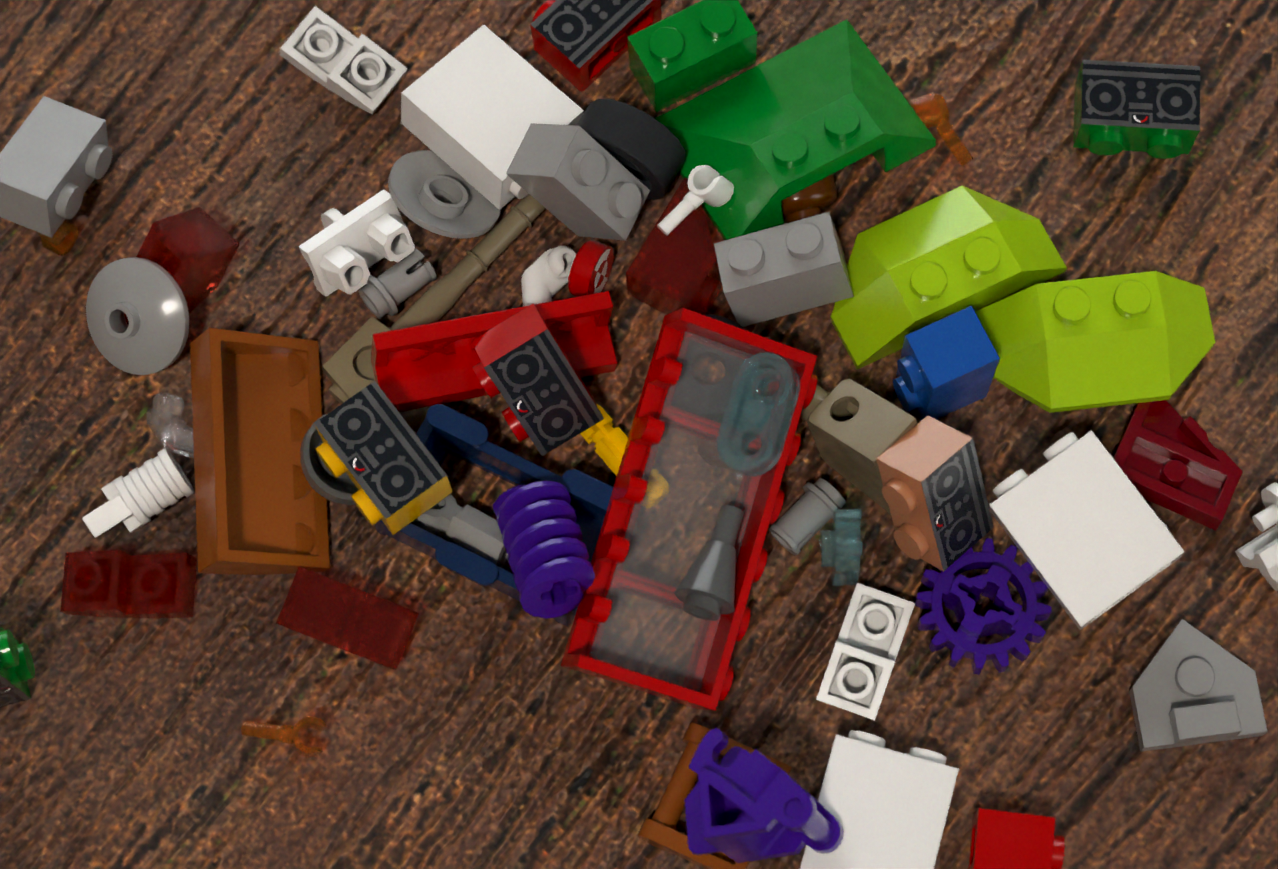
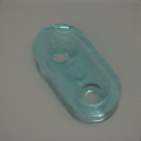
(755, 416)

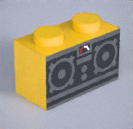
(382, 458)

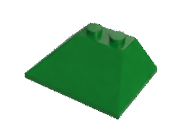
(795, 126)

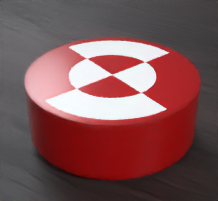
(590, 268)

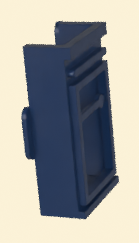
(457, 434)

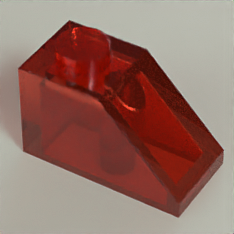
(192, 251)
(678, 267)

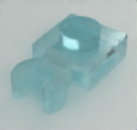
(842, 546)

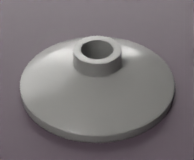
(439, 197)
(154, 312)

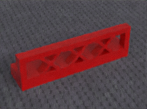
(436, 359)

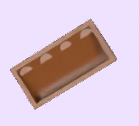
(249, 419)

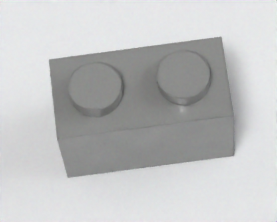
(51, 165)
(578, 181)
(783, 269)

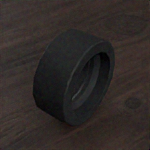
(636, 142)

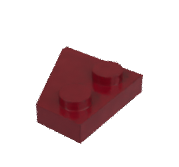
(1177, 464)

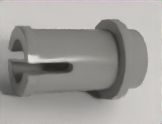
(396, 284)
(807, 515)

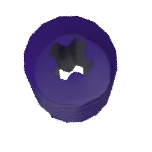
(544, 547)

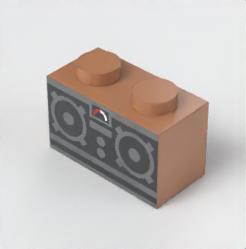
(935, 493)

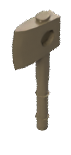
(351, 365)

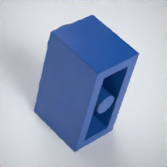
(945, 365)

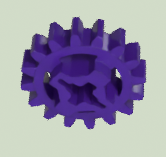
(1002, 618)

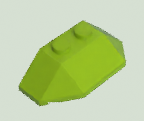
(936, 263)
(1099, 339)

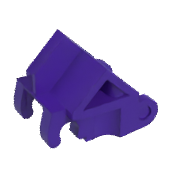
(752, 807)

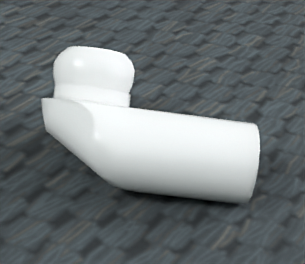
(547, 275)

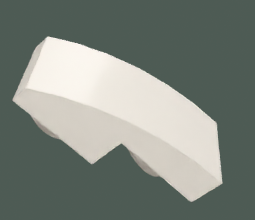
(341, 62)
(865, 651)

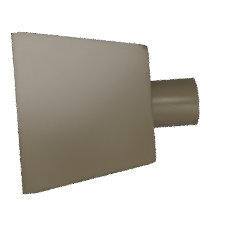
(853, 430)

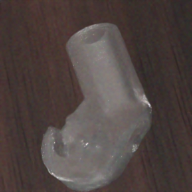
(168, 425)

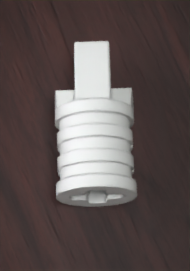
(140, 495)

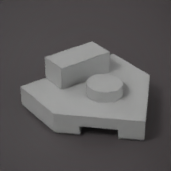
(1195, 694)

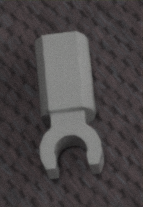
(465, 528)

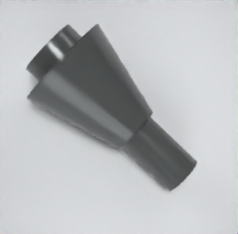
(710, 581)

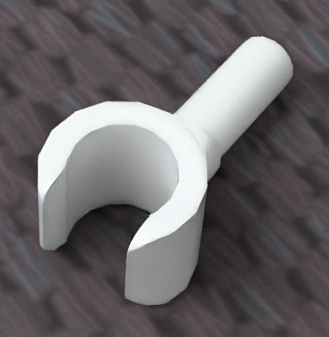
(704, 186)

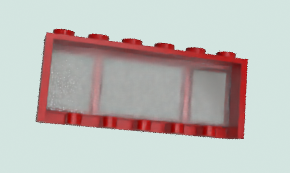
(666, 511)

